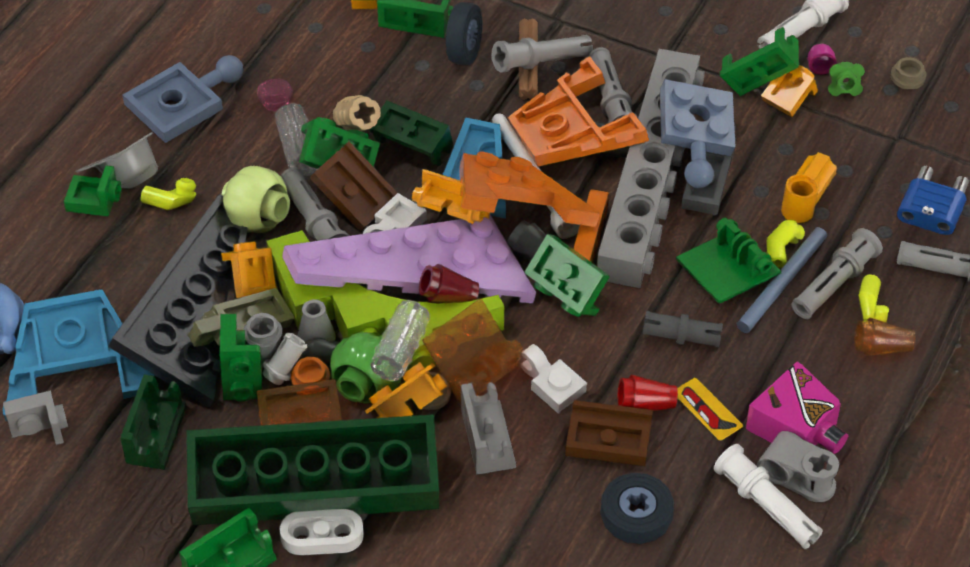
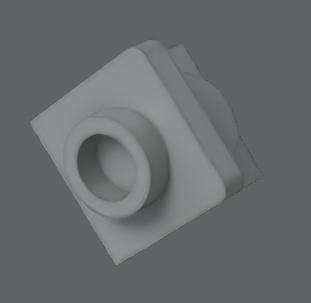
(34, 414)

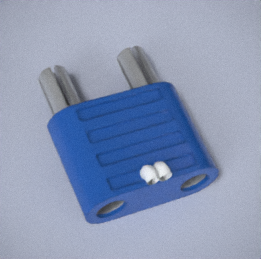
(933, 204)

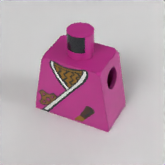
(798, 405)

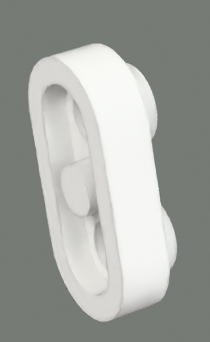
(321, 531)

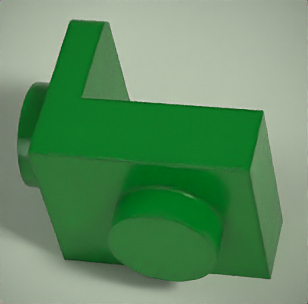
(93, 194)

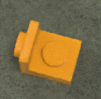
(790, 90)
(251, 268)

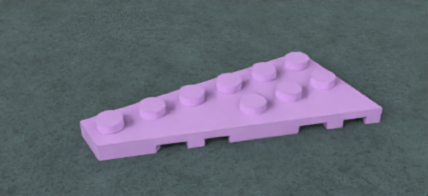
(402, 254)

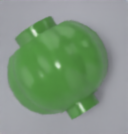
(352, 368)

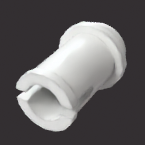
(285, 357)

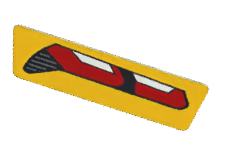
(708, 409)

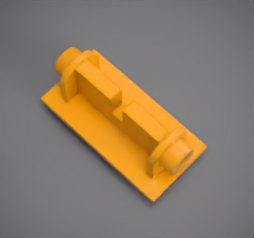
(441, 192)
(418, 386)

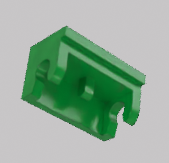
(414, 16)
(762, 64)
(232, 545)

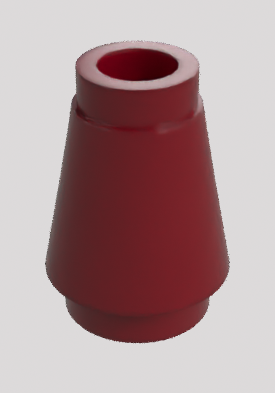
(446, 285)

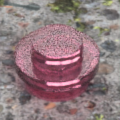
(274, 93)

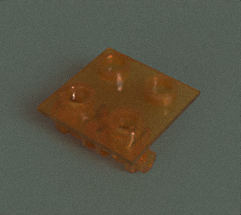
(472, 350)

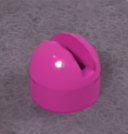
(821, 59)

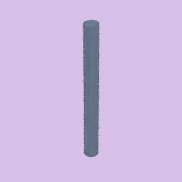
(781, 281)

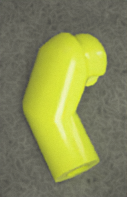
(170, 199)
(786, 232)
(868, 299)

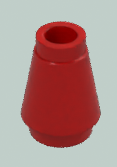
(646, 394)

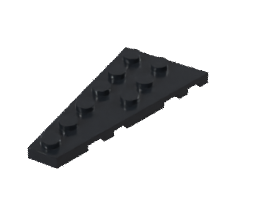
(181, 294)

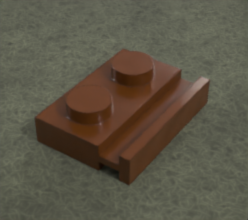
(353, 185)
(609, 433)

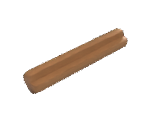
(528, 77)

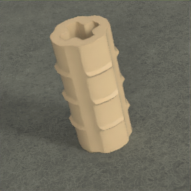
(367, 115)

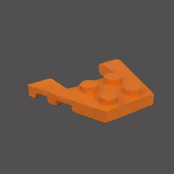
(559, 127)
(489, 178)

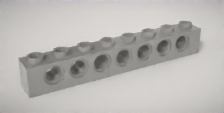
(645, 181)

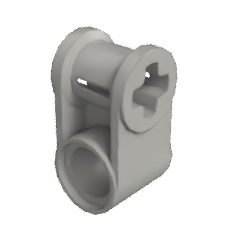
(797, 464)

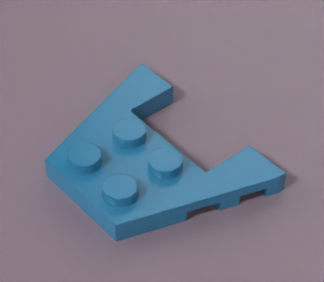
(66, 337)

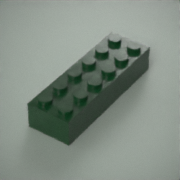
(312, 467)

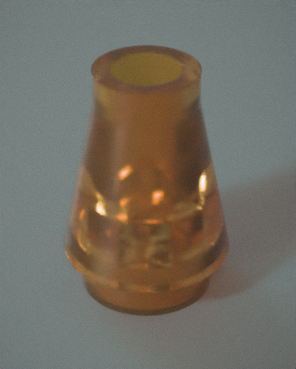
(880, 337)

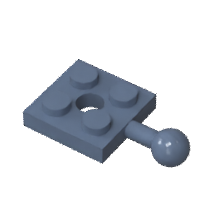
(180, 85)
(681, 129)

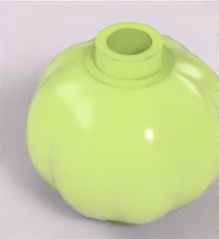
(256, 194)

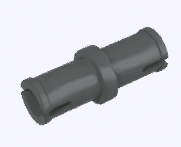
(682, 329)

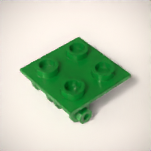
(728, 262)

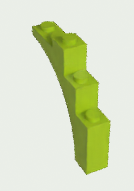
(362, 309)

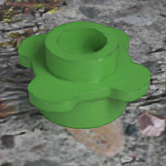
(846, 70)

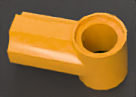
(807, 187)

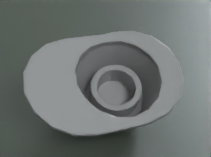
(131, 165)

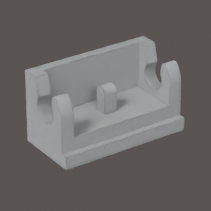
(486, 430)

